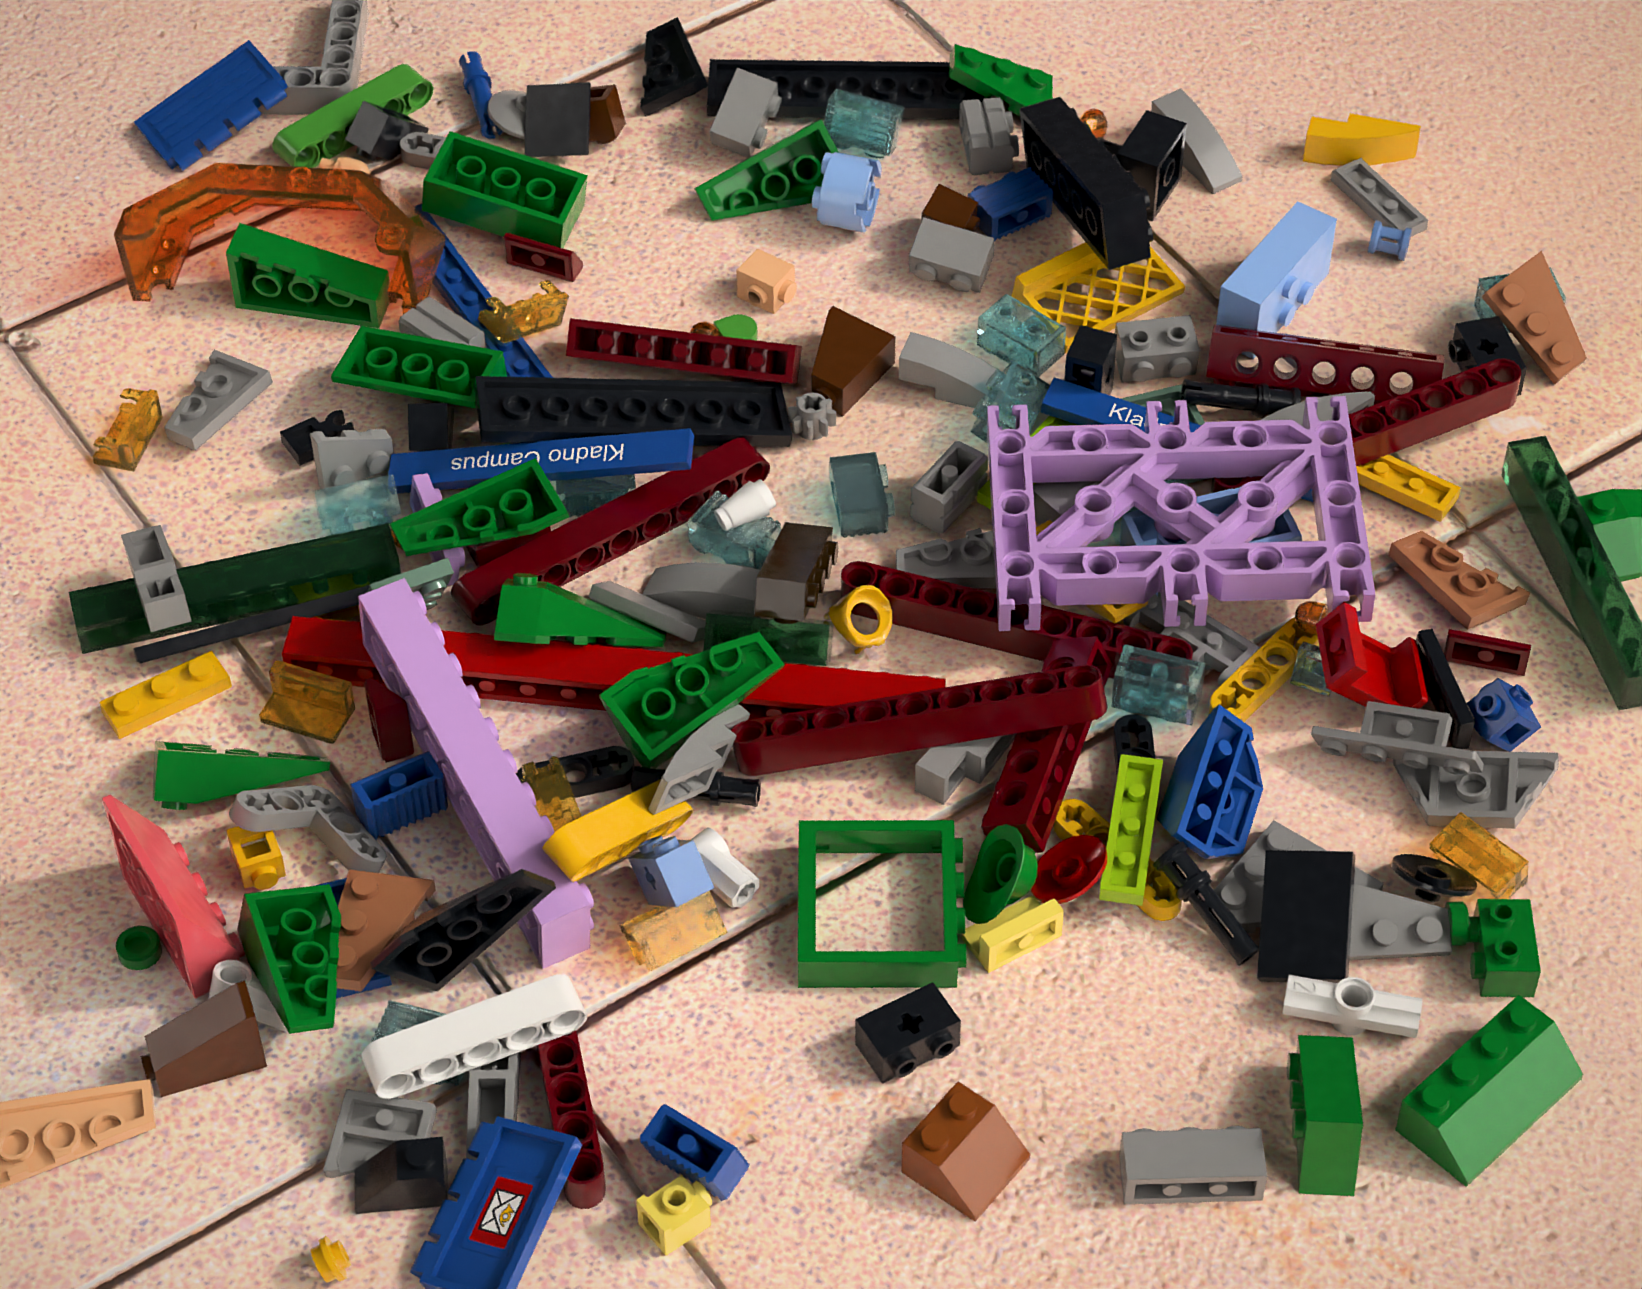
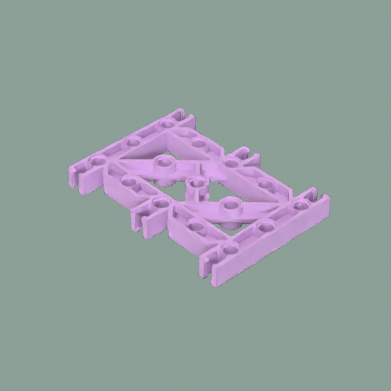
(1217, 547)

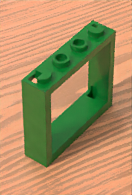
(880, 968)

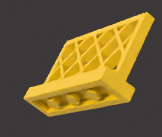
(1076, 267)

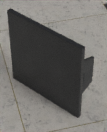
(557, 119)

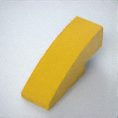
(1360, 137)

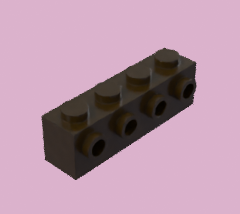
(795, 572)

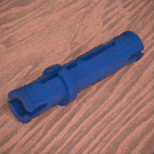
(478, 85)

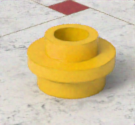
(330, 1259)

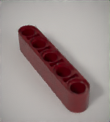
(573, 1118)

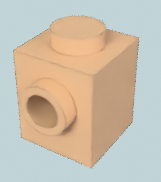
(766, 281)

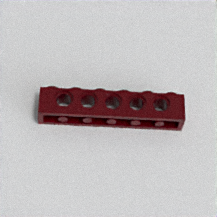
(683, 351)
(1307, 352)
(1043, 759)

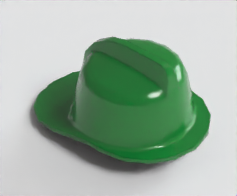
(1001, 874)

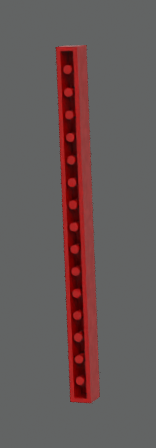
(578, 674)

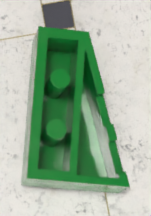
(1326, 1114)

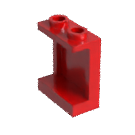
(1367, 668)

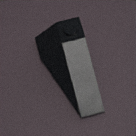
(458, 931)

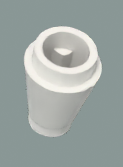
(745, 505)

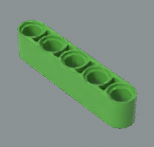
(325, 130)

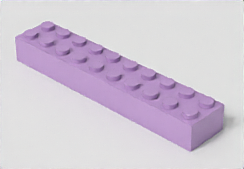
(475, 769)

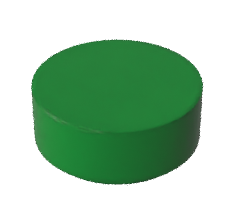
(1458, 923)
(138, 947)

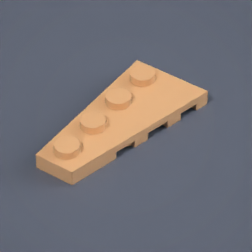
(69, 1125)

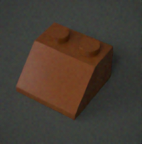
(964, 1152)

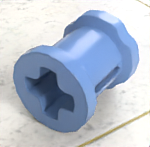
(1377, 244)

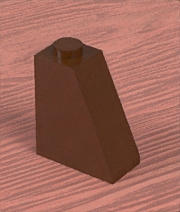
(850, 359)
(206, 1043)

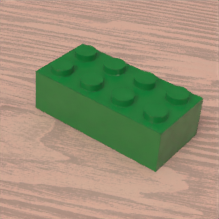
(503, 191)

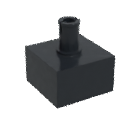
(1153, 156)

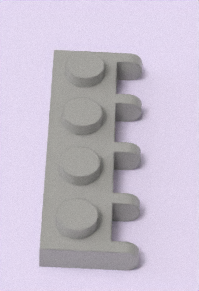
(1210, 644)

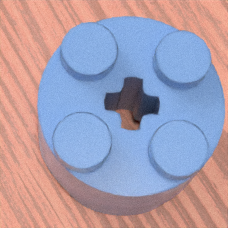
(847, 191)

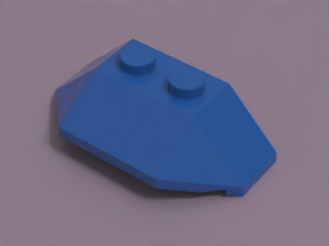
(1214, 788)

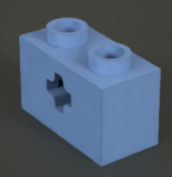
(670, 871)

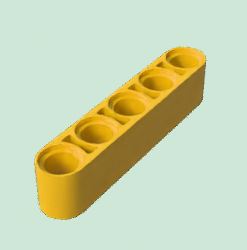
(612, 833)

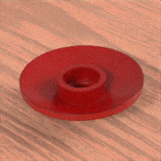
(1070, 869)

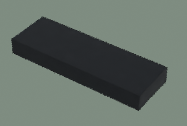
(1444, 689)

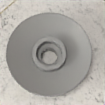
(508, 112)

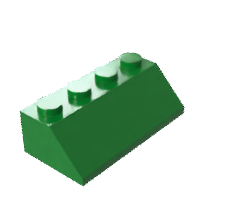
(416, 366)
(1489, 1091)

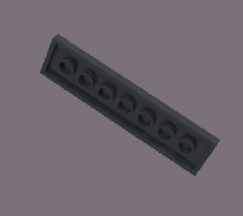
(808, 84)
(587, 407)

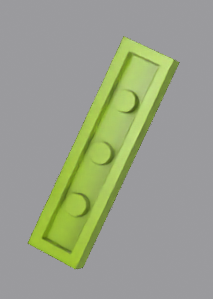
(1131, 830)

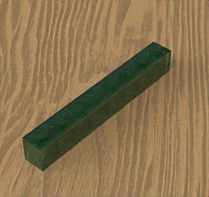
(1578, 566)
(240, 586)

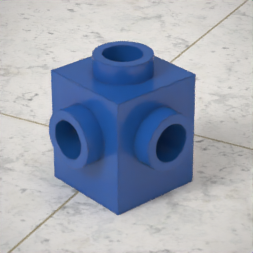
(1503, 714)

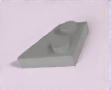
(350, 456)
(372, 1124)

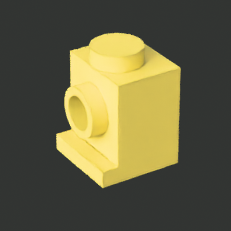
(675, 1213)

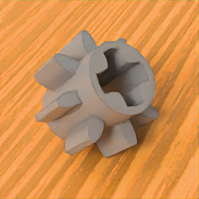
(812, 416)

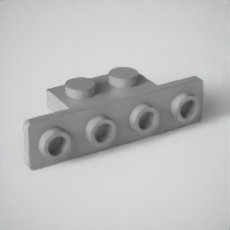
(1401, 734)

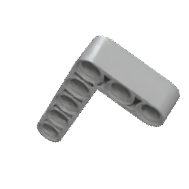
(340, 68)

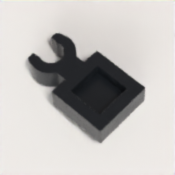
(298, 438)

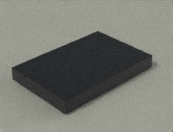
(1306, 915)

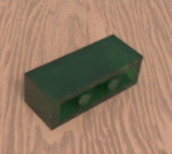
(794, 643)

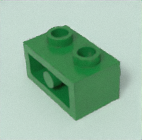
(1504, 948)

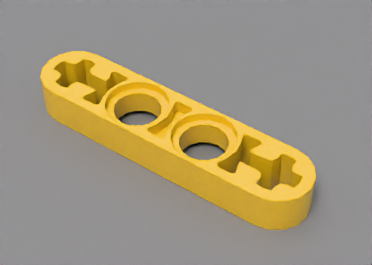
(1261, 669)
(1097, 826)

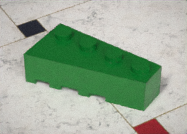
(303, 280)

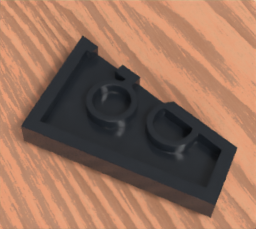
(670, 68)

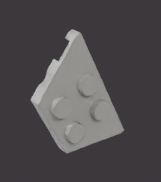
(1490, 798)

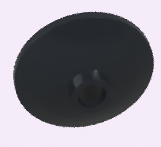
(1433, 877)

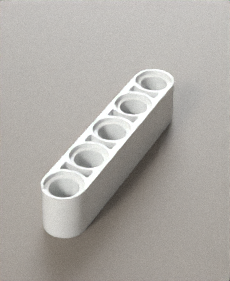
(473, 1036)

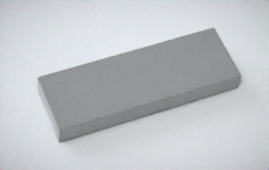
(1377, 197)
(648, 610)

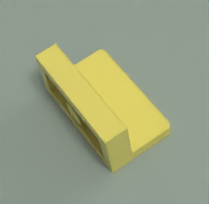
(1014, 932)

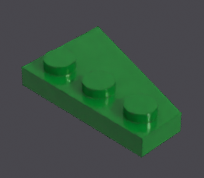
(999, 77)

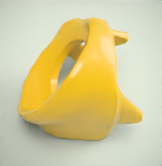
(841, 611)

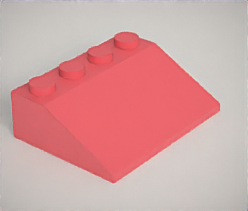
(171, 896)

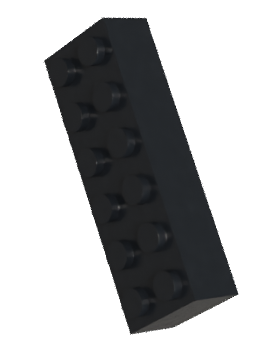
(1087, 183)

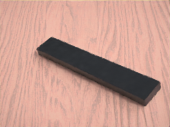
(247, 625)

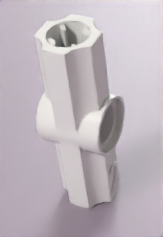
(1371, 1009)

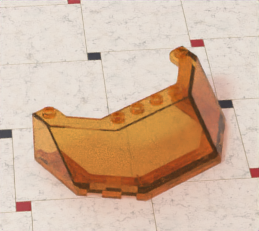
(160, 228)

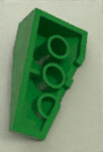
(772, 178)
(493, 510)
(1618, 525)
(542, 611)
(669, 702)
(199, 774)
(294, 952)

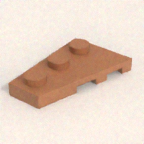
(1538, 317)
(1460, 588)
(372, 914)

